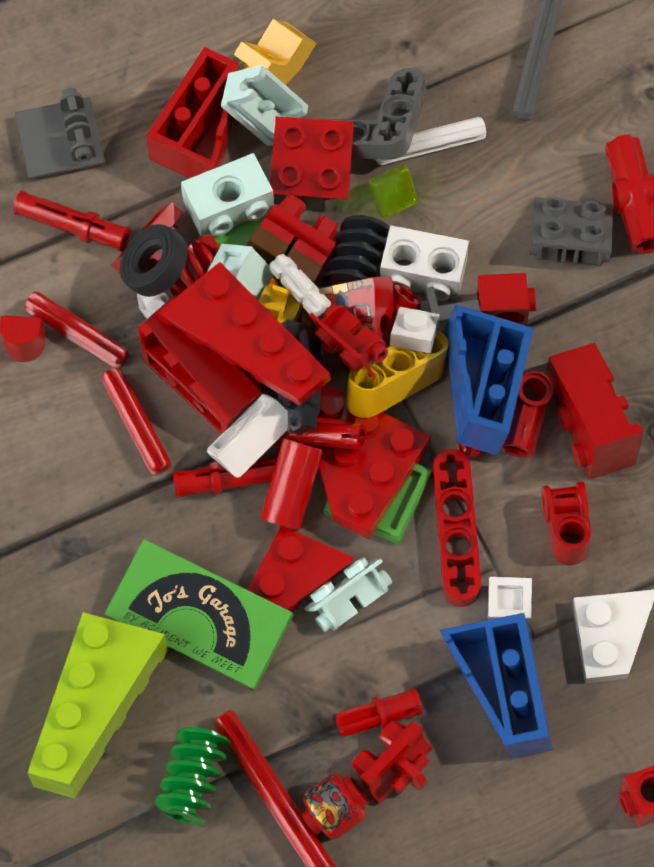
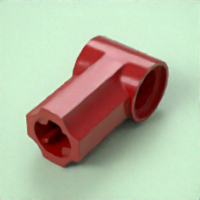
(528, 416)

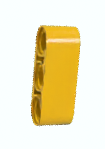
(396, 378)

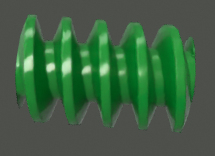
(189, 775)

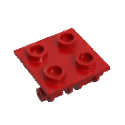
(312, 157)

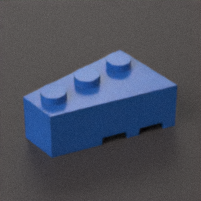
(485, 375)
(505, 679)

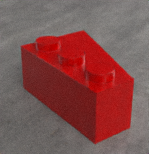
(193, 126)

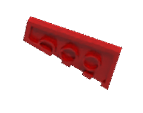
(237, 326)

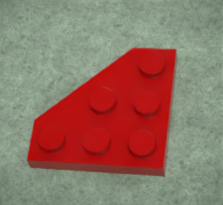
(367, 481)

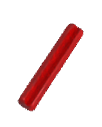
(77, 330)
(136, 421)

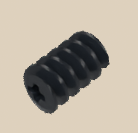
(356, 250)

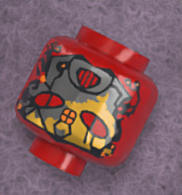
(334, 806)

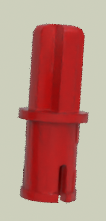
(379, 712)

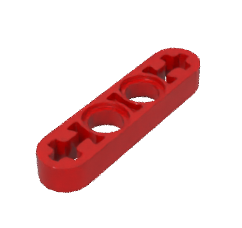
(452, 527)

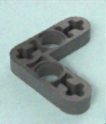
(377, 134)

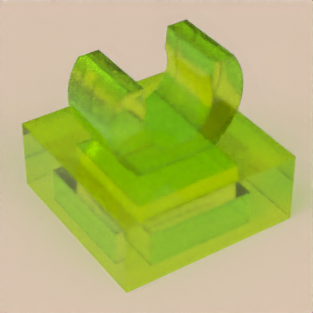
(393, 191)

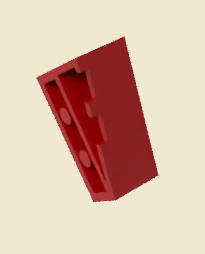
(197, 373)
(593, 412)

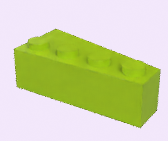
(97, 687)

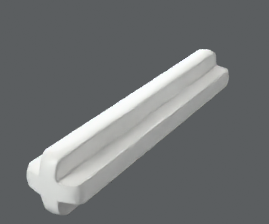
(443, 138)

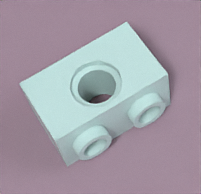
(236, 179)

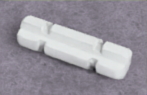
(299, 285)

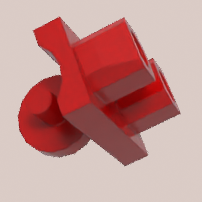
(397, 765)

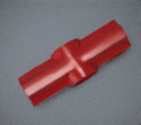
(632, 191)

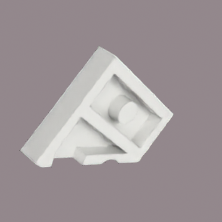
(610, 632)

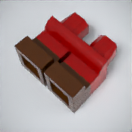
(284, 228)

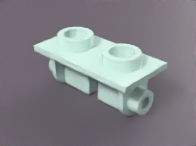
(334, 602)

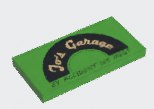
(200, 614)

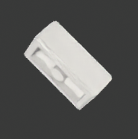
(250, 435)

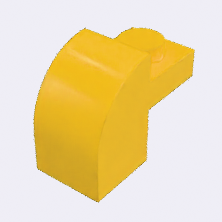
(280, 50)

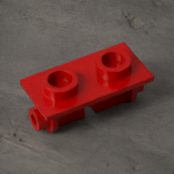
(358, 351)

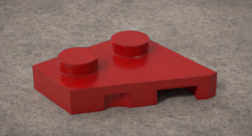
(296, 568)

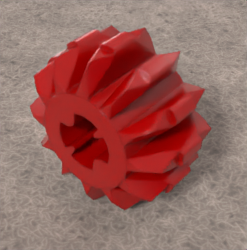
(200, 256)

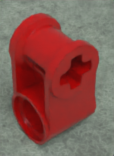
(567, 514)

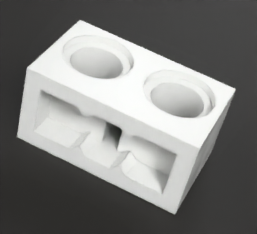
(426, 253)

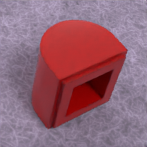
(22, 337)

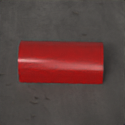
(291, 484)

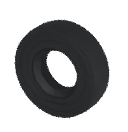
(166, 270)

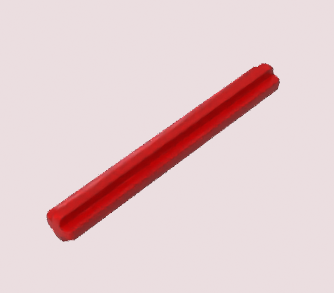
(272, 791)

